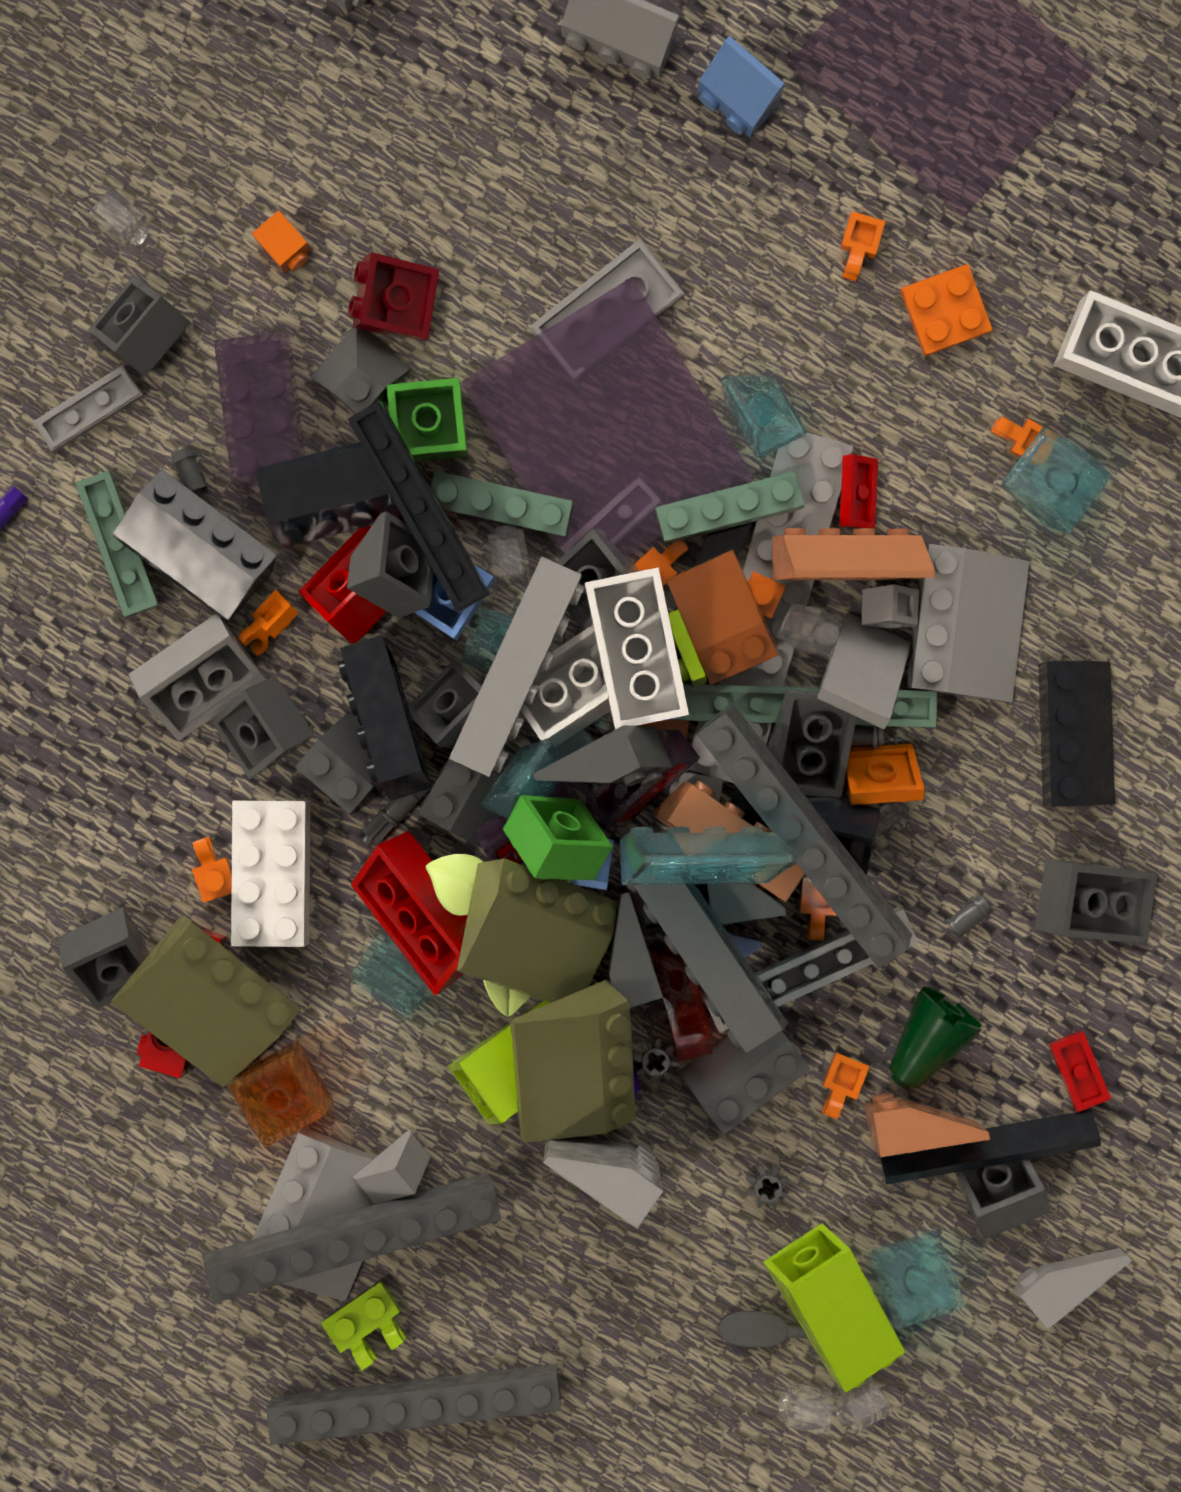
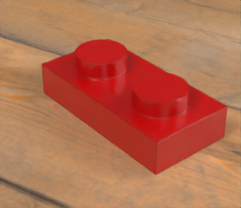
(858, 492)
(1079, 1071)

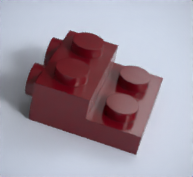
(393, 296)

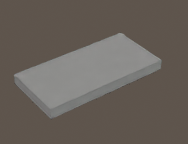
(635, 262)
(864, 671)

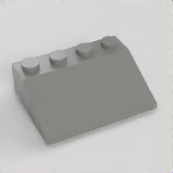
(968, 625)
(610, 1172)
(314, 1187)

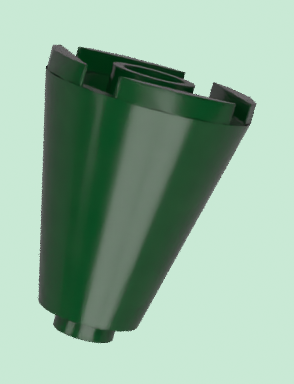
(931, 1038)

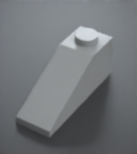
(1063, 1285)

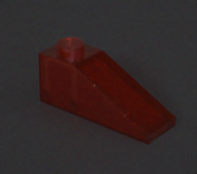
(681, 1005)

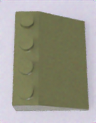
(534, 932)
(205, 1003)
(574, 1065)

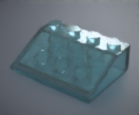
(703, 857)

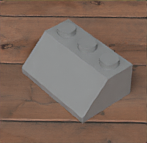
(622, 32)
(196, 677)

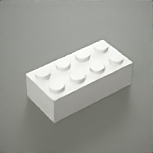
(1124, 351)
(636, 648)
(570, 691)
(270, 873)

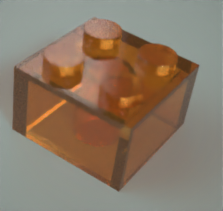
(281, 1094)

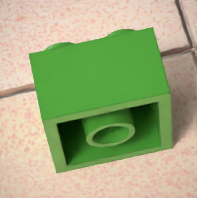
(430, 418)
(557, 838)

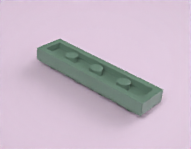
(502, 503)
(729, 507)
(124, 567)

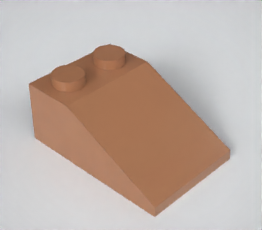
(908, 1127)

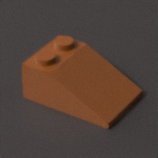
(722, 617)

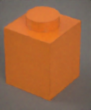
(282, 243)

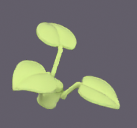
(453, 884)

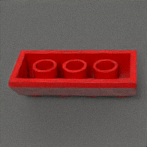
(334, 602)
(406, 906)

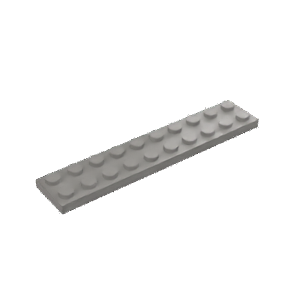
(819, 478)

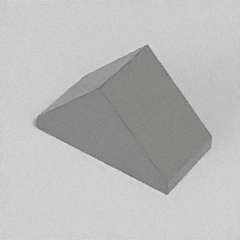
(395, 1170)

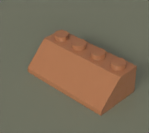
(850, 556)
(695, 808)

